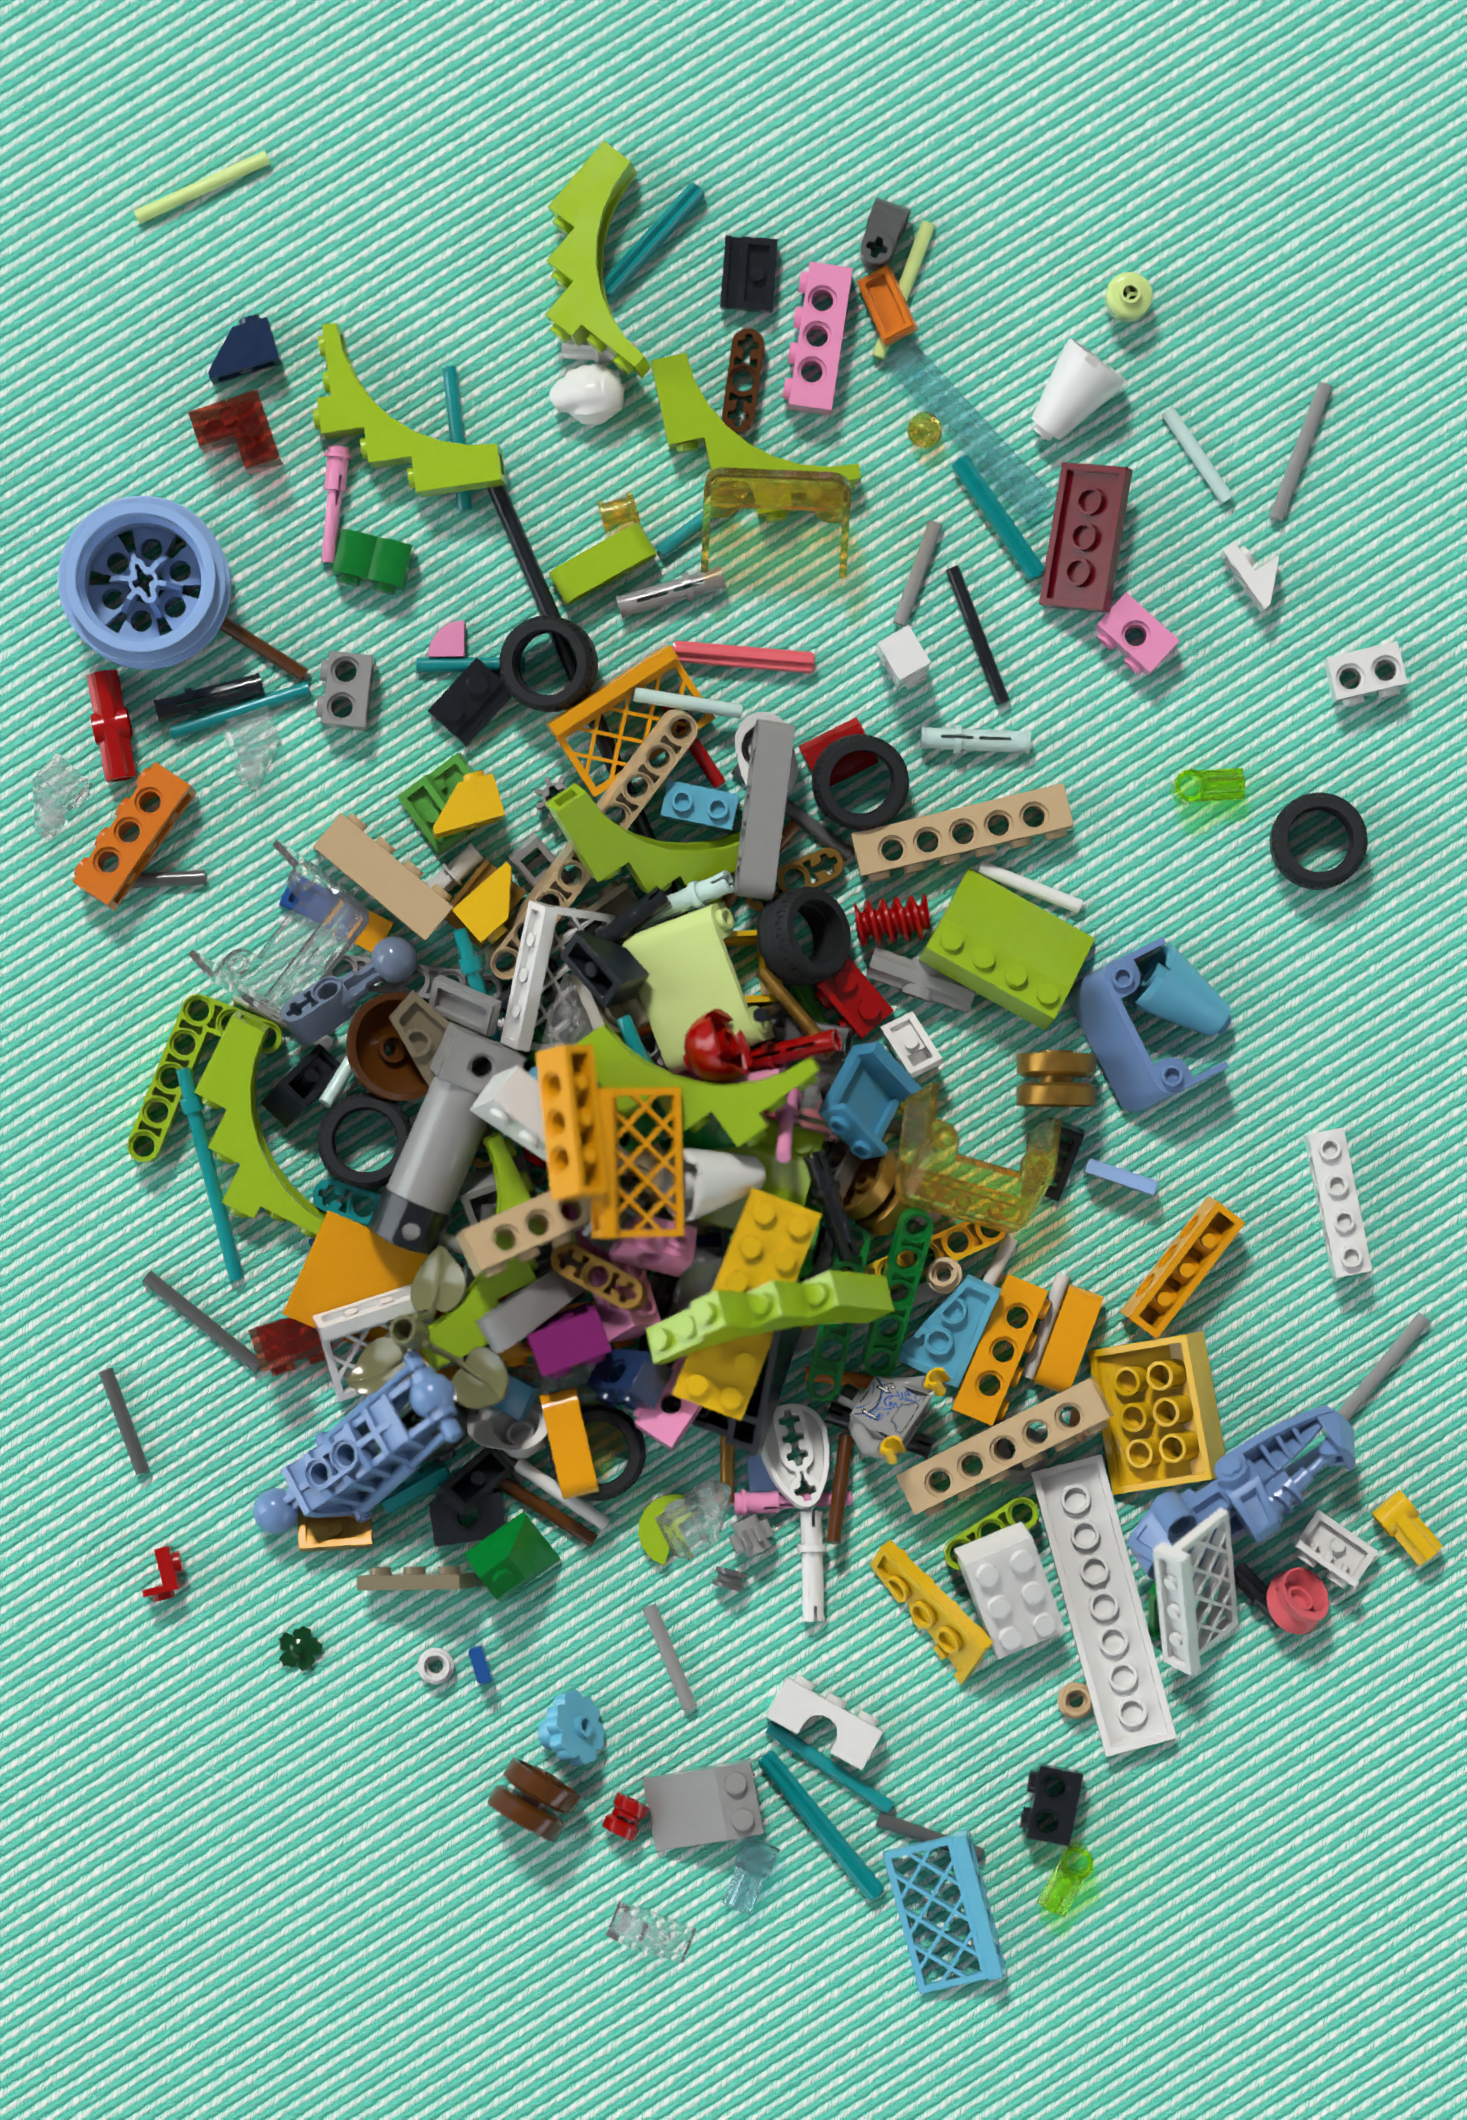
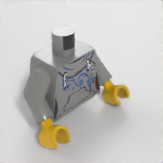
(890, 1411)

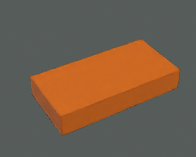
(887, 305)

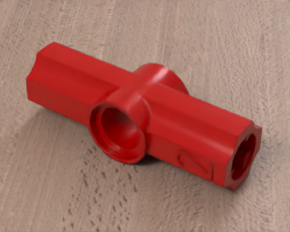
(111, 726)

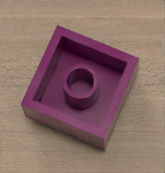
(569, 1340)

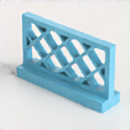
(975, 1903)

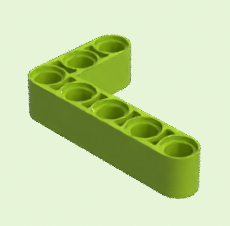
(174, 1060)

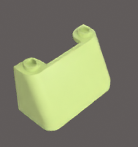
(691, 977)

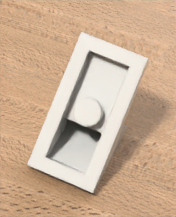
(1257, 583)
(911, 1044)

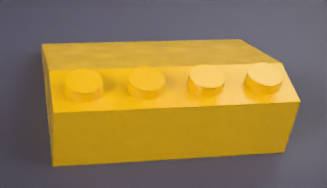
(1163, 1412)

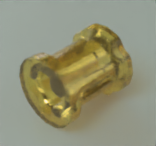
(618, 511)

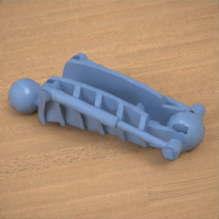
(351, 1478)

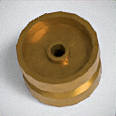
(1056, 1079)
(873, 1197)

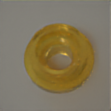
(917, 430)

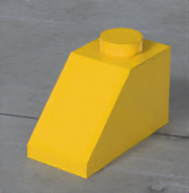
(470, 806)
(488, 906)

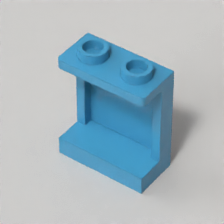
(866, 1098)

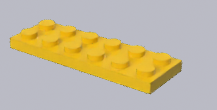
(764, 1247)

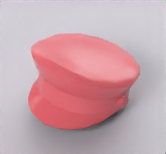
(1297, 1600)

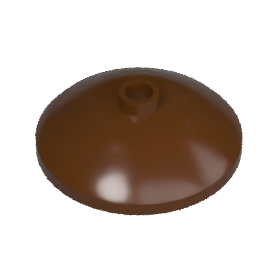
(384, 1076)

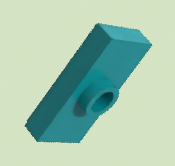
(417, 1484)

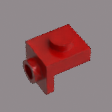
(169, 1566)

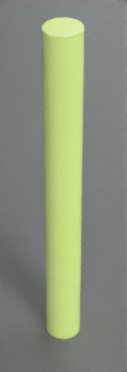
(202, 187)
(909, 275)

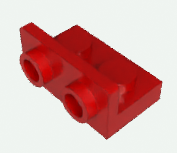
(853, 999)

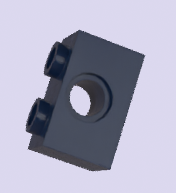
(629, 1379)

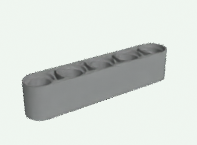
(764, 809)
(529, 1307)

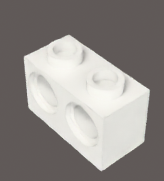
(904, 658)
(1363, 665)

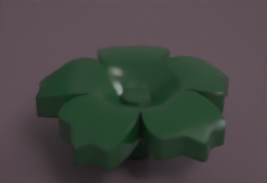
(299, 1648)

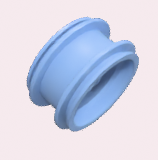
(94, 547)

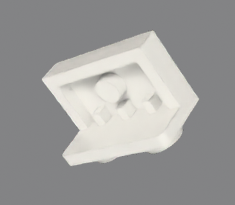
(1334, 1549)

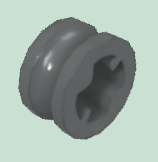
(729, 1578)

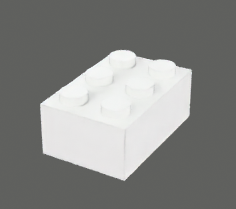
(1010, 1590)

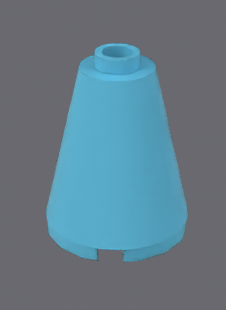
(1180, 994)

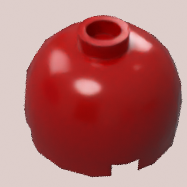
(714, 1050)

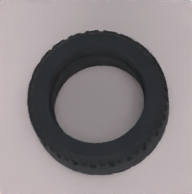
(514, 647)
(898, 788)
(1350, 819)
(778, 940)
(331, 1123)
(636, 1445)

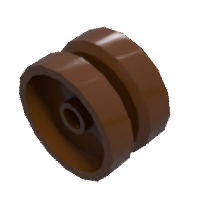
(532, 1803)

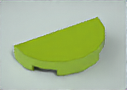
(649, 1531)

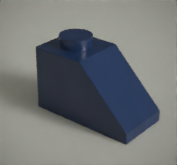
(245, 350)

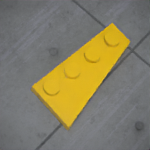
(932, 1609)

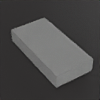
(465, 1005)

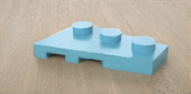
(952, 1330)

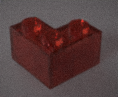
(240, 422)
(285, 1343)

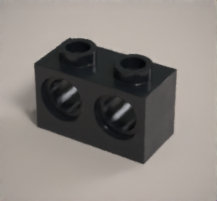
(1061, 1805)

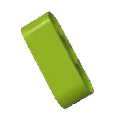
(602, 563)
(1000, 1516)

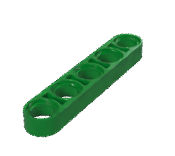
(896, 1274)
(840, 1332)

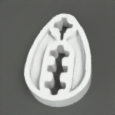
(815, 1445)

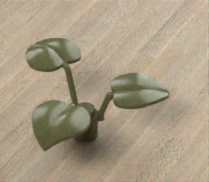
(441, 1287)

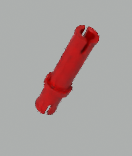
(823, 1043)

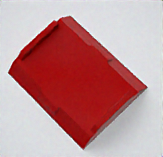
(848, 764)

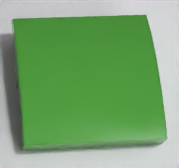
(429, 796)

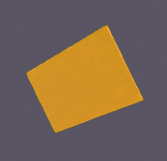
(350, 1266)

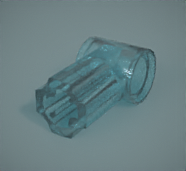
(753, 1866)

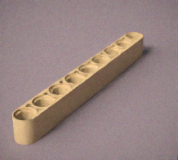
(615, 796)

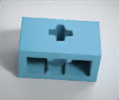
(699, 806)

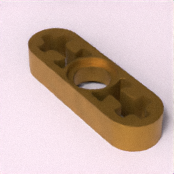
(815, 860)
(585, 1279)

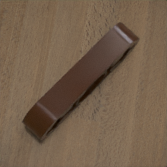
(736, 353)

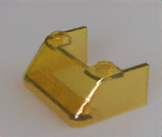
(815, 491)
(966, 1188)

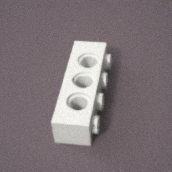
(1337, 1203)

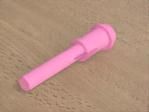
(335, 484)
(786, 1116)
(771, 1502)

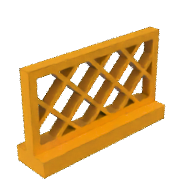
(609, 696)
(606, 1207)

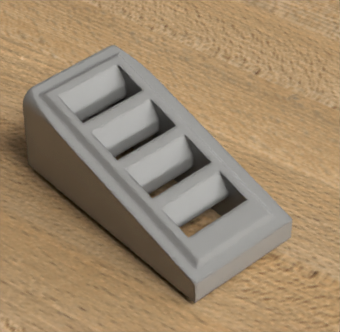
(523, 850)

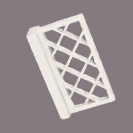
(532, 968)
(360, 1318)
(1179, 1594)

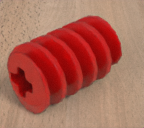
(892, 920)

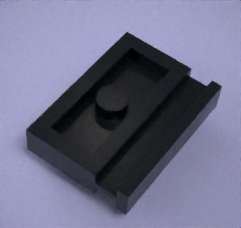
(748, 274)
(470, 701)

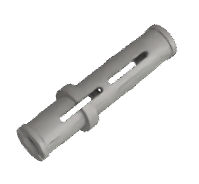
(629, 604)

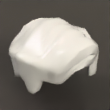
(589, 394)

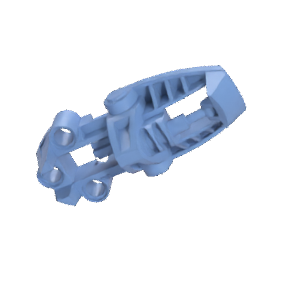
(1250, 1484)

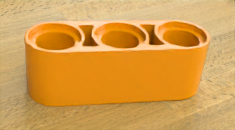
(1068, 1339)
(569, 1443)

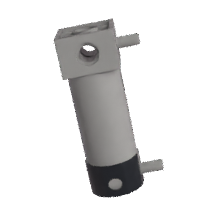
(441, 1144)

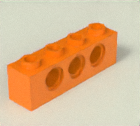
(133, 856)

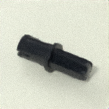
(1253, 1588)

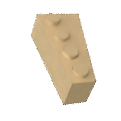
(383, 876)

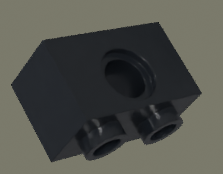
(449, 1530)

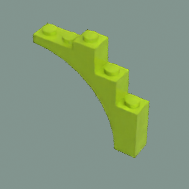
(584, 214)
(350, 411)
(692, 421)
(607, 847)
(231, 1084)
(733, 1104)
(770, 1307)
(458, 1329)

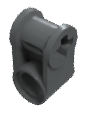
(883, 229)

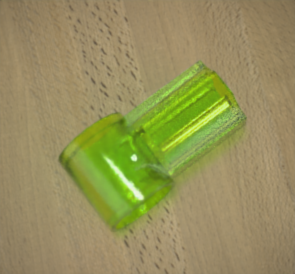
(1211, 785)
(1065, 1882)

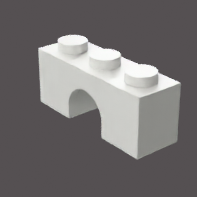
(798, 1702)

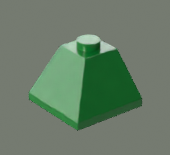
(511, 1557)

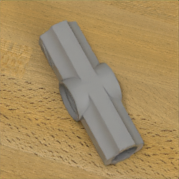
(918, 980)

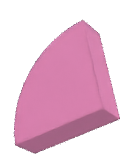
(449, 641)

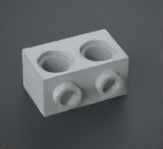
(356, 691)

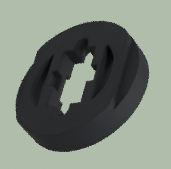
(823, 1256)

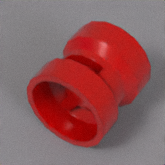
(630, 1809)

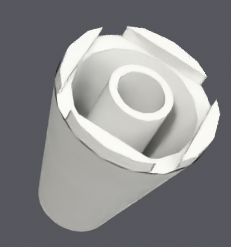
(1074, 391)
(713, 1180)

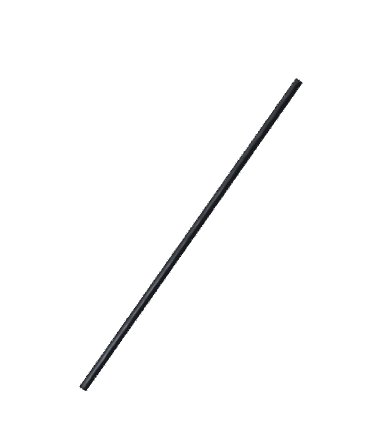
(564, 649)

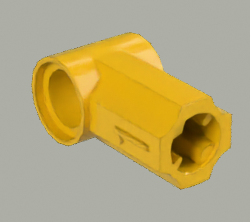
(1401, 1521)

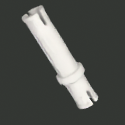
(812, 1565)

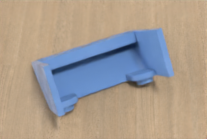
(1116, 1041)

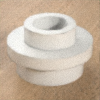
(432, 1677)

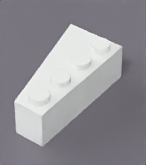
(514, 1107)

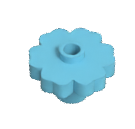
(572, 1728)

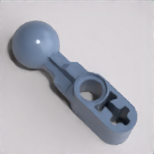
(333, 999)

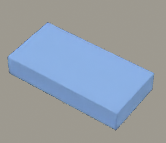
(1120, 1177)

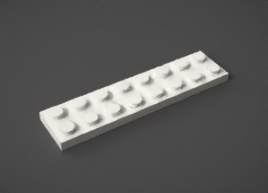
(1103, 1605)

